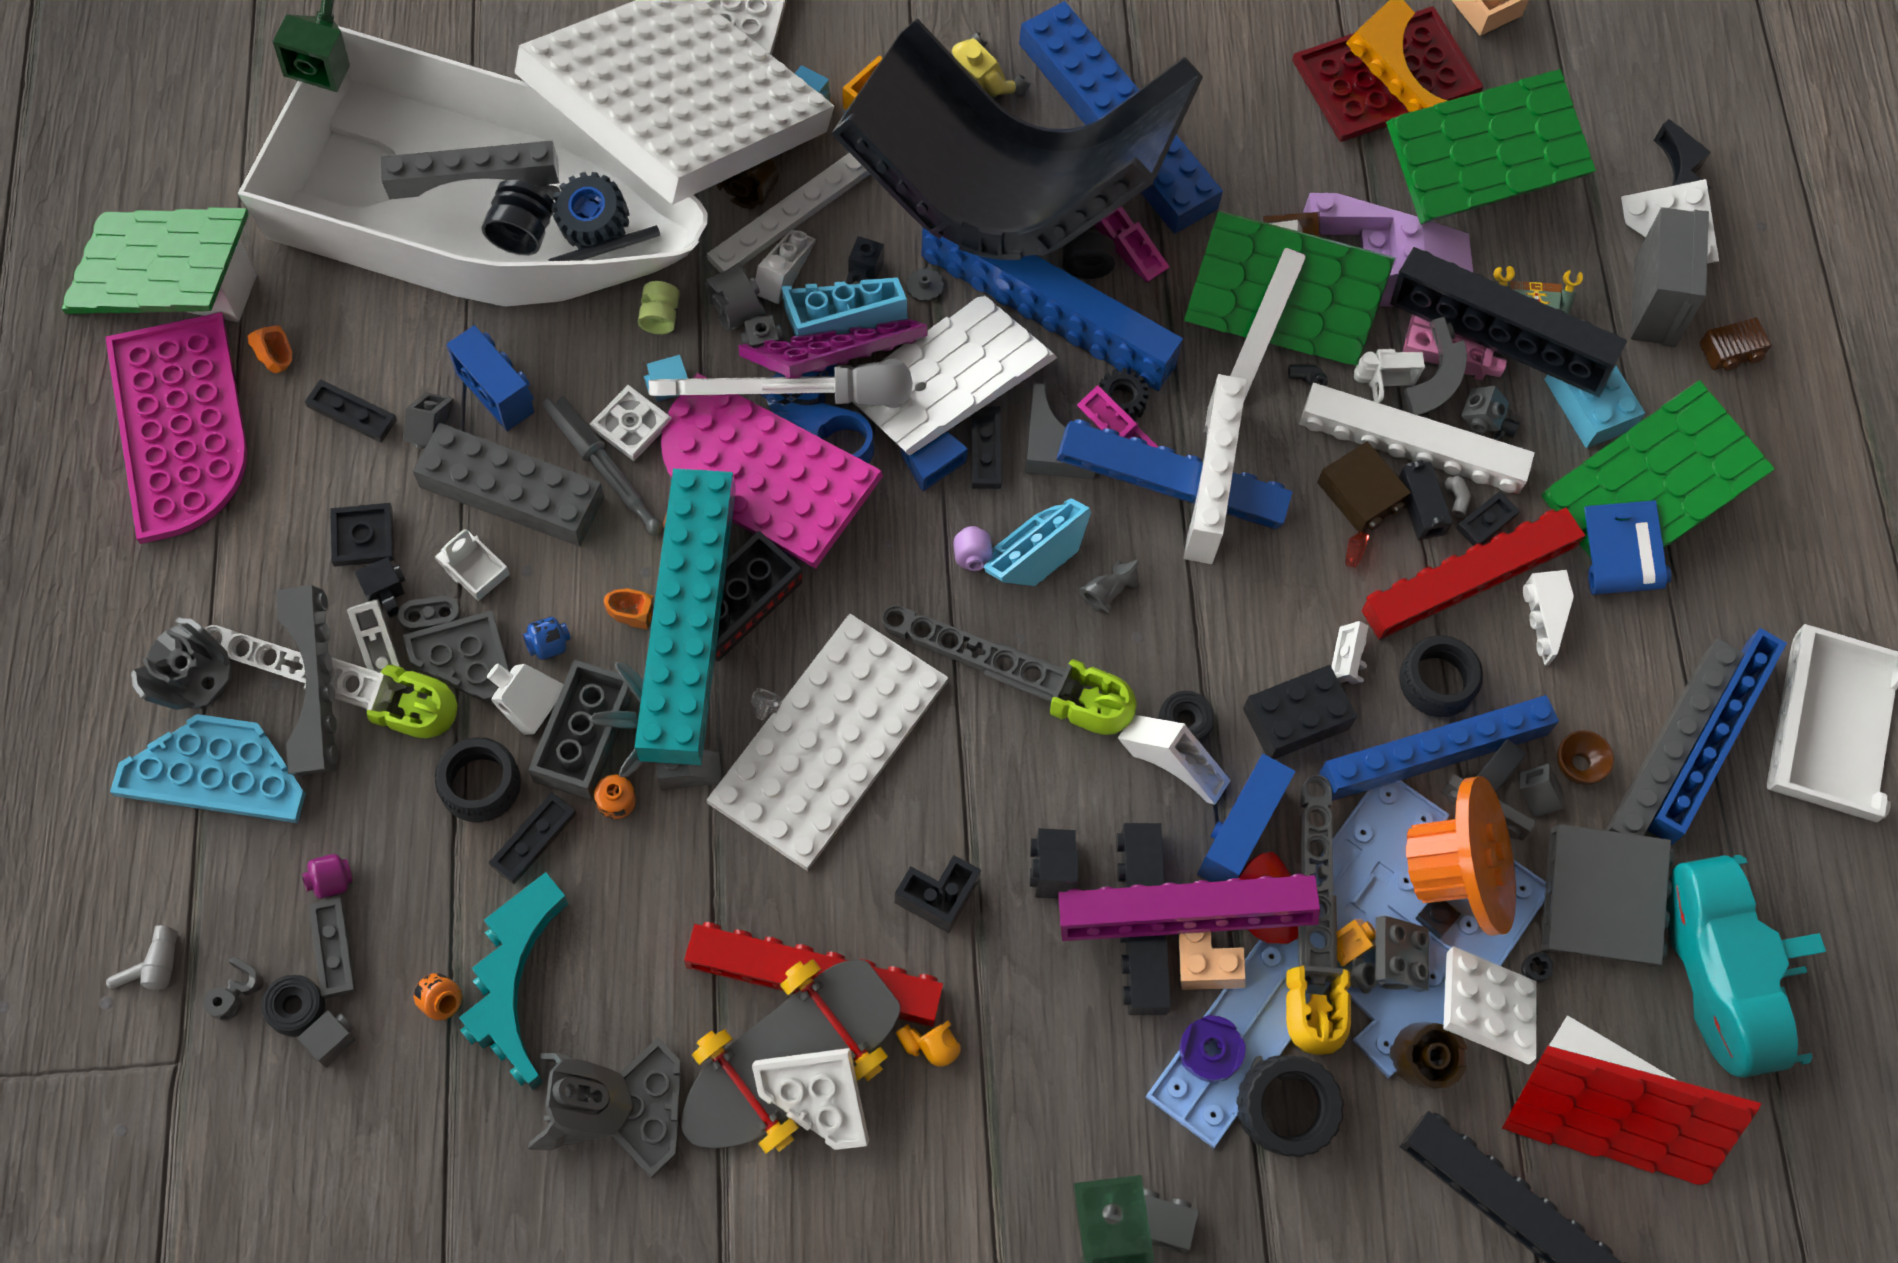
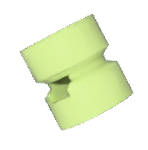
(658, 307)

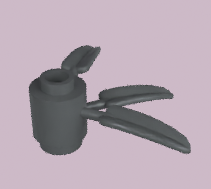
(623, 719)

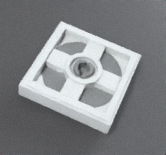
(630, 423)

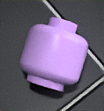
(972, 547)

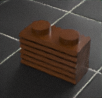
(1735, 344)

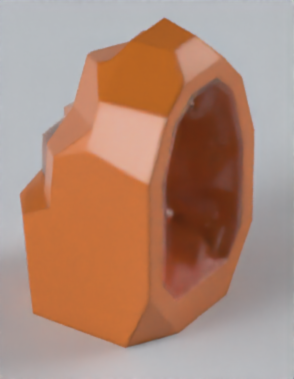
(271, 348)
(630, 607)

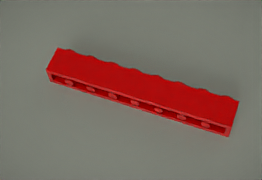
(1471, 573)
(766, 961)

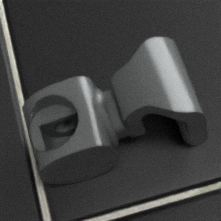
(225, 1003)

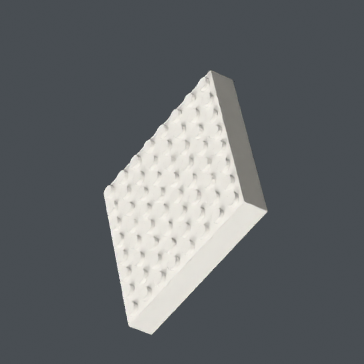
(674, 93)

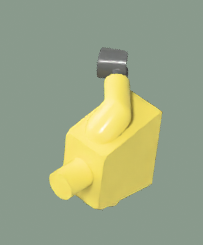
(986, 69)

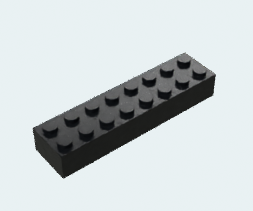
(1508, 321)

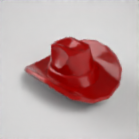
(1269, 865)

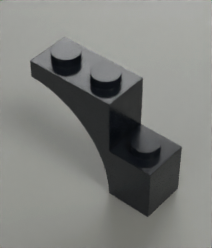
(1683, 152)

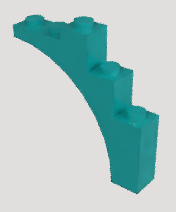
(496, 1016)

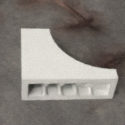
(1178, 752)

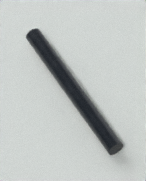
(609, 245)

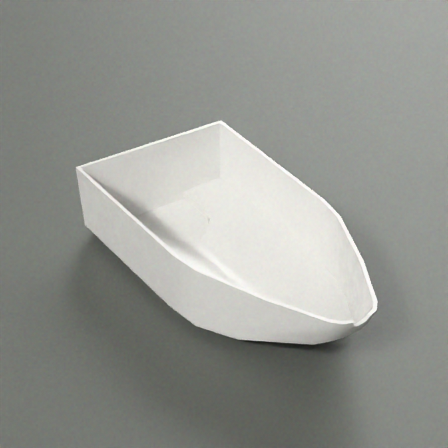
(325, 194)

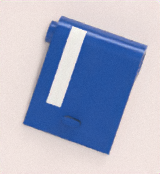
(1625, 552)

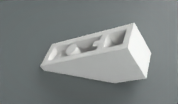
(374, 637)

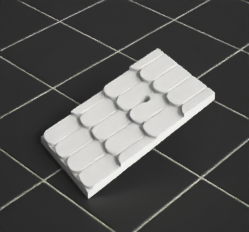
(958, 372)

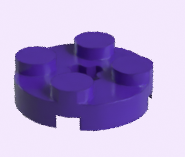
(1228, 1040)

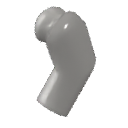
(1463, 496)

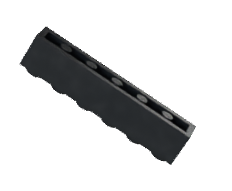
(1145, 956)

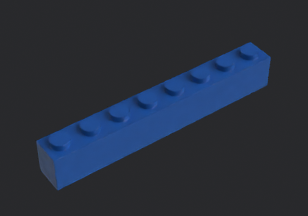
(1168, 472)
(1717, 736)
(1439, 747)

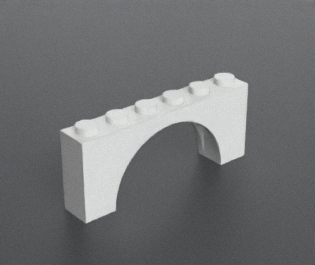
(1215, 481)

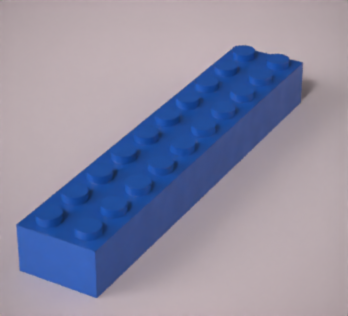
(1095, 86)
(1065, 307)

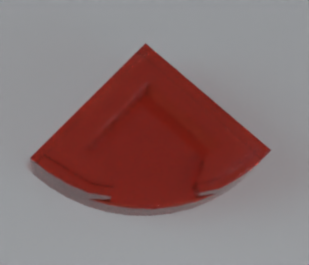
(1356, 549)

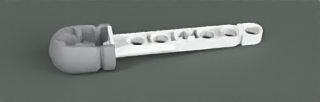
(867, 384)

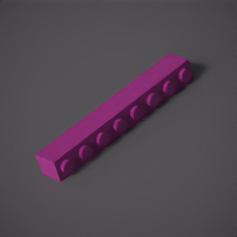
(1189, 907)

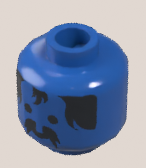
(546, 638)

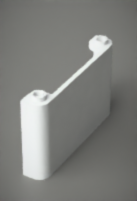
(1835, 723)

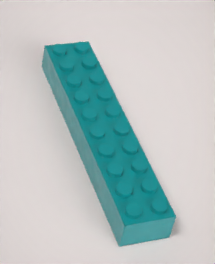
(686, 618)

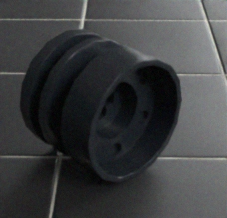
(518, 217)

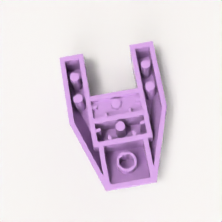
(1388, 232)

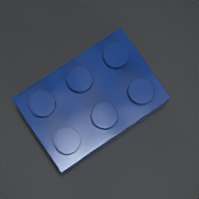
(491, 377)

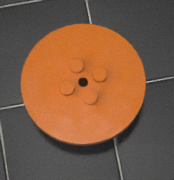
(1467, 858)

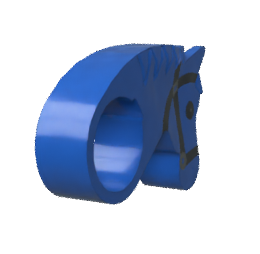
(818, 418)

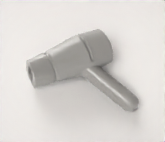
(157, 966)

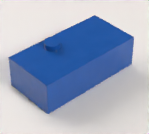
(1246, 821)

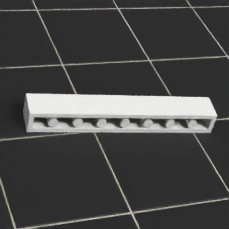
(1417, 438)

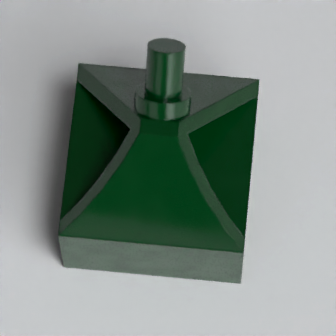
(312, 49)

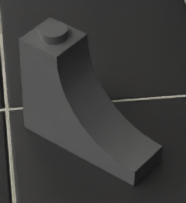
(1045, 440)

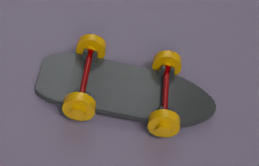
(831, 1012)

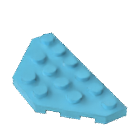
(214, 768)

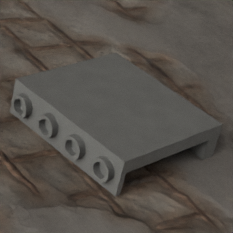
(1606, 895)

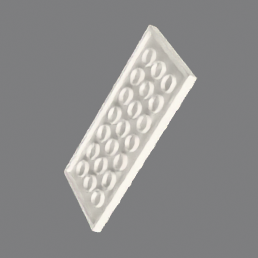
(827, 741)

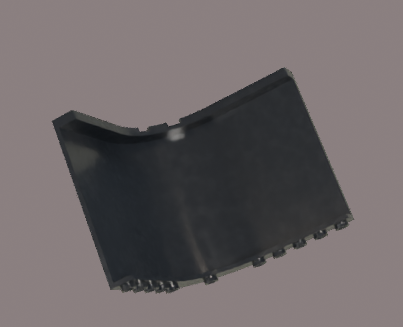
(989, 176)

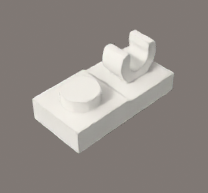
(1348, 652)

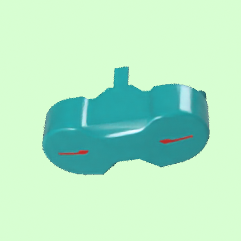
(1735, 967)

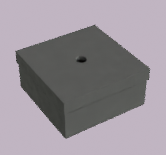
(1670, 276)

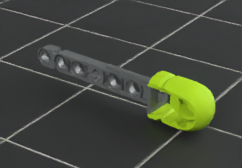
(1115, 703)

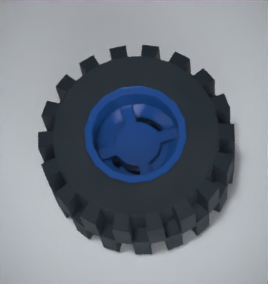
(590, 210)

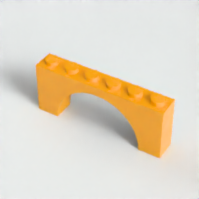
(1381, 49)

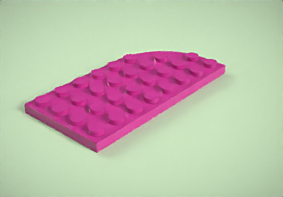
(784, 477)

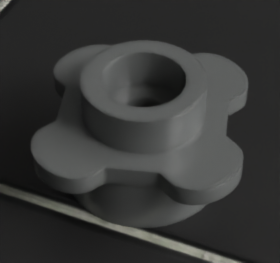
(1363, 975)

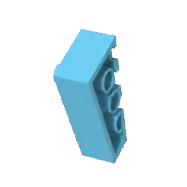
(844, 306)

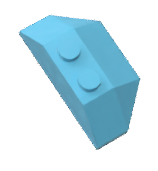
(1040, 544)

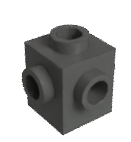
(760, 330)
(1485, 409)

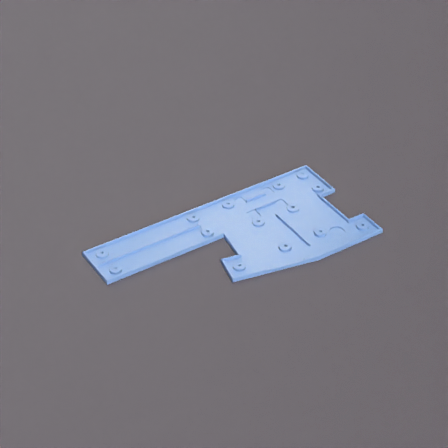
(1367, 885)

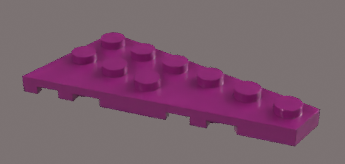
(826, 348)

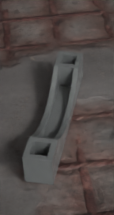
(418, 172)
(312, 743)

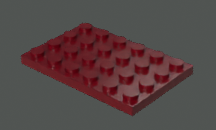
(1359, 101)

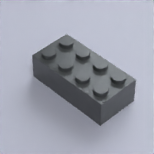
(572, 747)

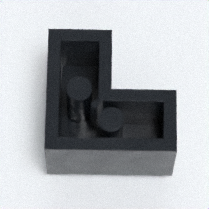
(1055, 862)
(939, 900)

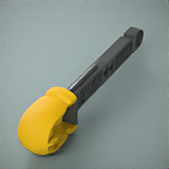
(1321, 1033)

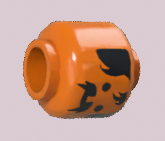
(615, 797)
(438, 996)

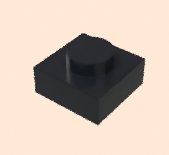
(1438, 917)

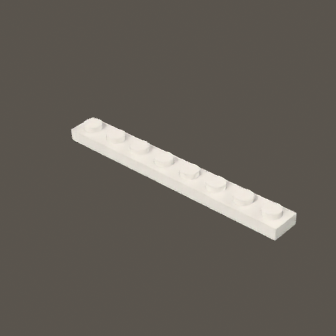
(788, 214)

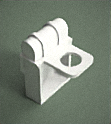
(1389, 369)
(472, 564)

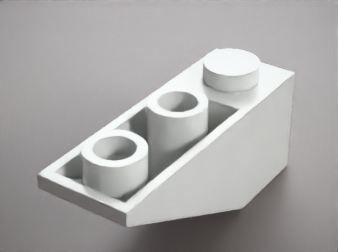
(783, 264)
(1550, 605)

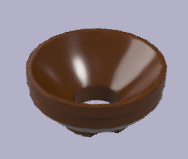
(1593, 749)

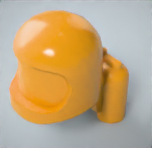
(937, 1044)

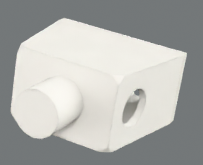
(524, 695)

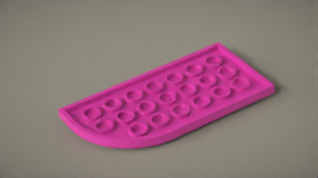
(178, 423)

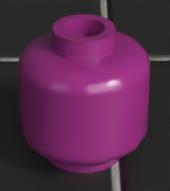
(327, 876)

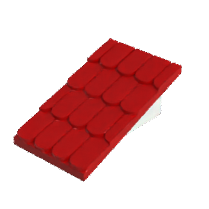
(1623, 1108)

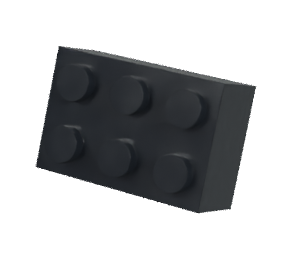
(1299, 712)

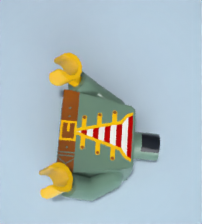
(1547, 293)

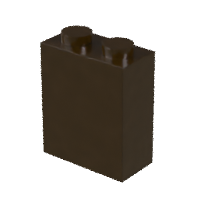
(1364, 488)

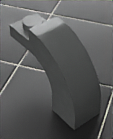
(1451, 368)

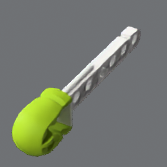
(375, 688)

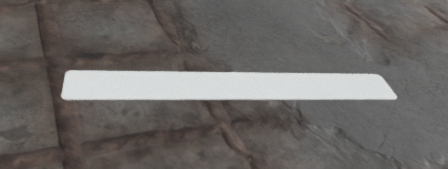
(1268, 316)

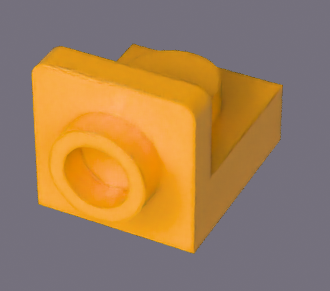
(1355, 940)

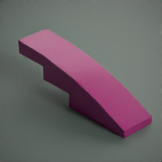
(1133, 244)
(1109, 415)

